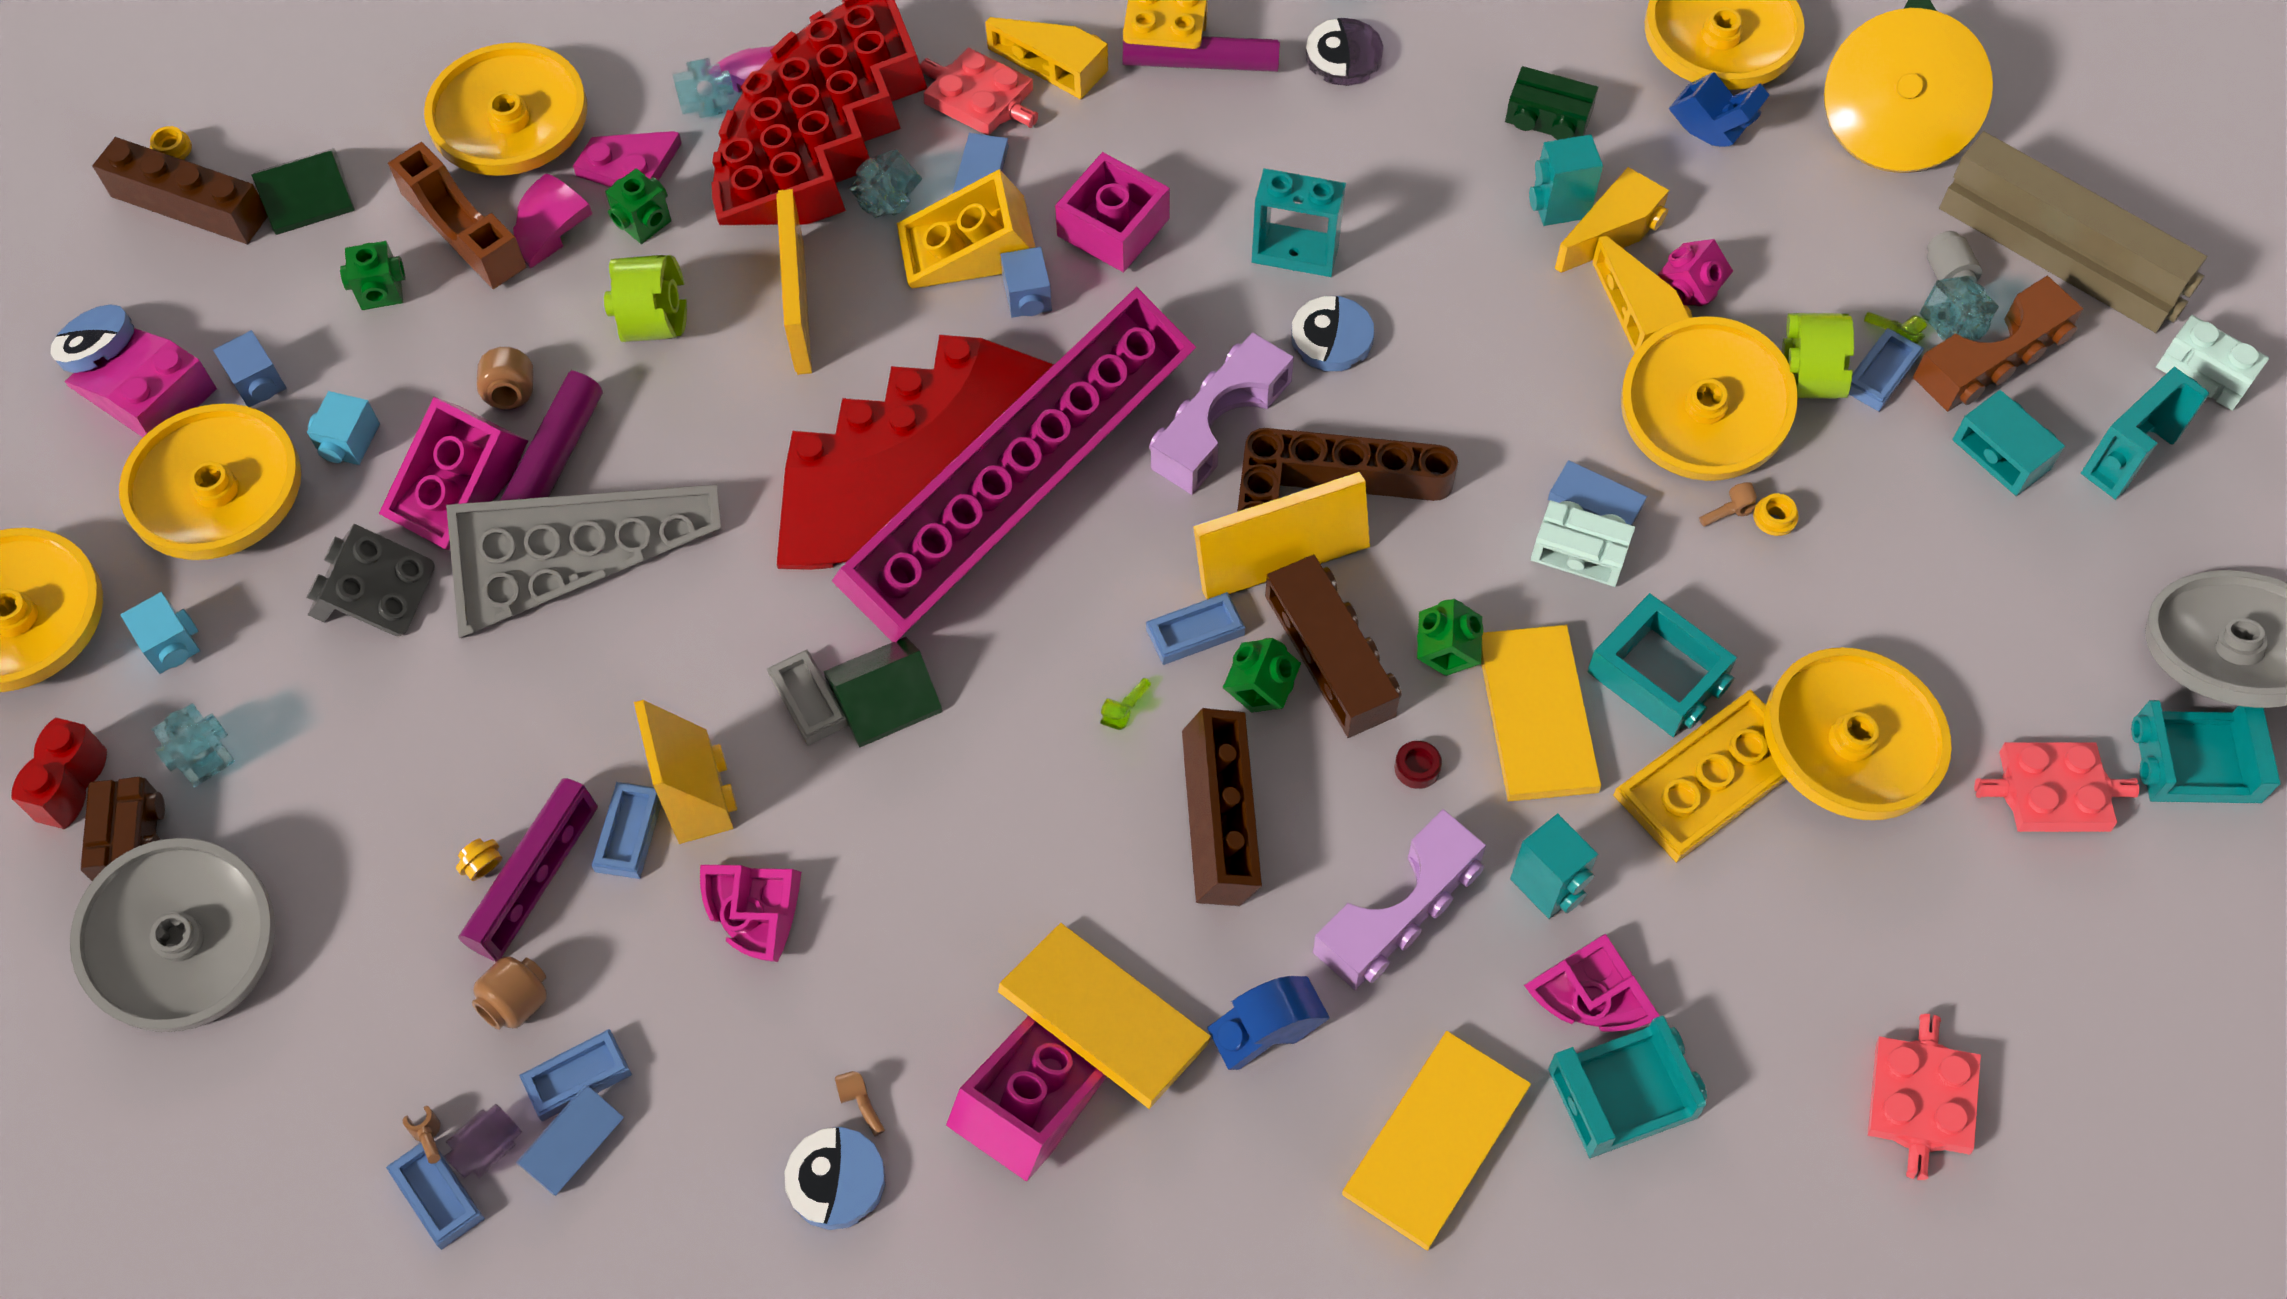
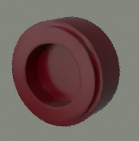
(1418, 764)

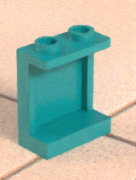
(2126, 446)
(2205, 755)
(1628, 1087)

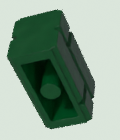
(1550, 104)

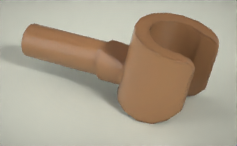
(1743, 504)
(851, 1087)
(425, 1134)

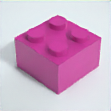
(1112, 211)

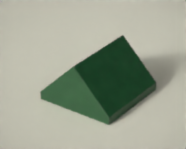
(303, 191)
(884, 691)

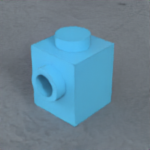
(343, 428)
(162, 632)

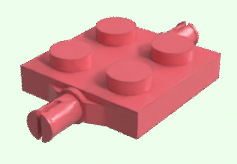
(978, 91)
(2057, 787)
(1924, 1096)

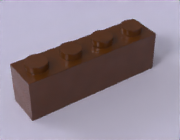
(181, 190)
(1332, 645)
(1221, 808)

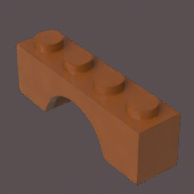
(476, 238)
(1963, 368)

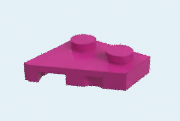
(615, 156)

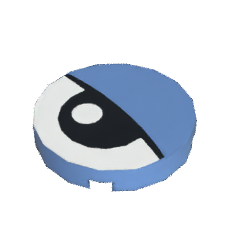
(1332, 333)
(91, 336)
(835, 1178)

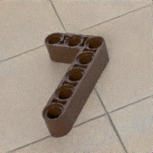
(1329, 455)

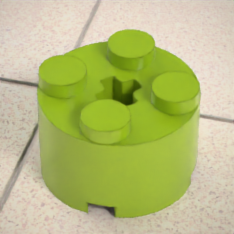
(646, 298)
(1820, 353)

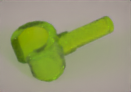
(1909, 329)
(1116, 713)

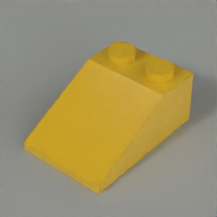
(965, 233)
(686, 773)

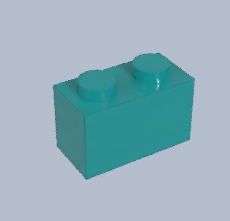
(1566, 180)
(2008, 442)
(1554, 867)

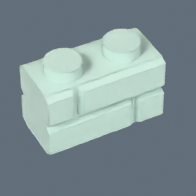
(2214, 361)
(1582, 542)

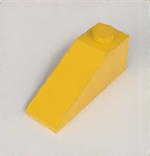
(1051, 51)
(1622, 213)
(1636, 293)

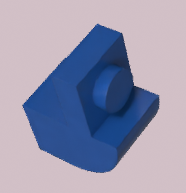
(1712, 111)
(1265, 1016)

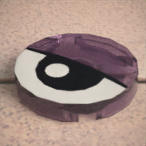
(1344, 51)

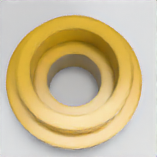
(171, 142)
(1778, 505)
(478, 858)

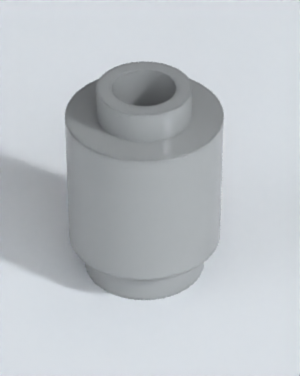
(1952, 257)

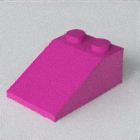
(145, 382)
(450, 461)
(1024, 1098)

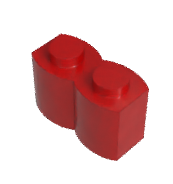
(56, 779)

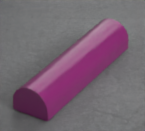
(1213, 53)
(555, 438)
(529, 870)

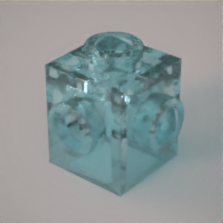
(688, 80)
(885, 184)
(1959, 308)
(192, 744)

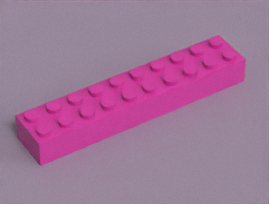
(1012, 465)

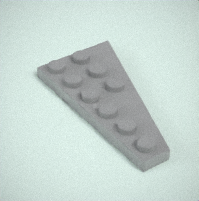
(540, 548)

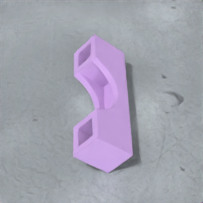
(1250, 377)
(1362, 939)

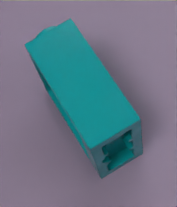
(1275, 242)
(1640, 692)

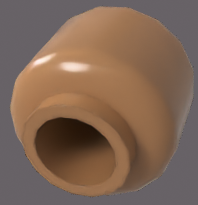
(505, 378)
(509, 992)

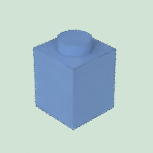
(1026, 282)
(250, 369)

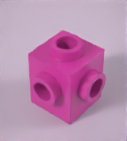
(1696, 271)

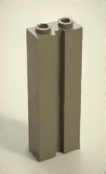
(2073, 233)

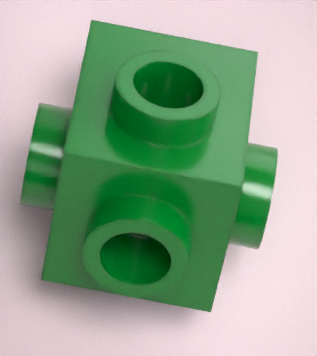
(638, 205)
(373, 275)
(1449, 637)
(1262, 675)

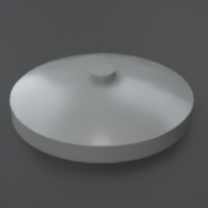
(2223, 636)
(172, 935)

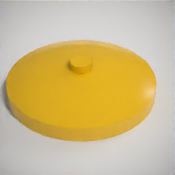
(1734, 38)
(1908, 90)
(505, 109)
(1708, 398)
(210, 481)
(46, 605)
(1857, 733)

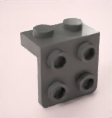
(371, 581)

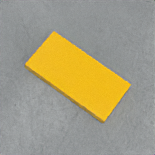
(793, 282)
(1251, 543)
(1538, 713)
(1704, 779)
(1104, 1015)
(1436, 1140)

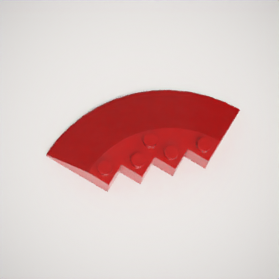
(812, 112)
(887, 452)

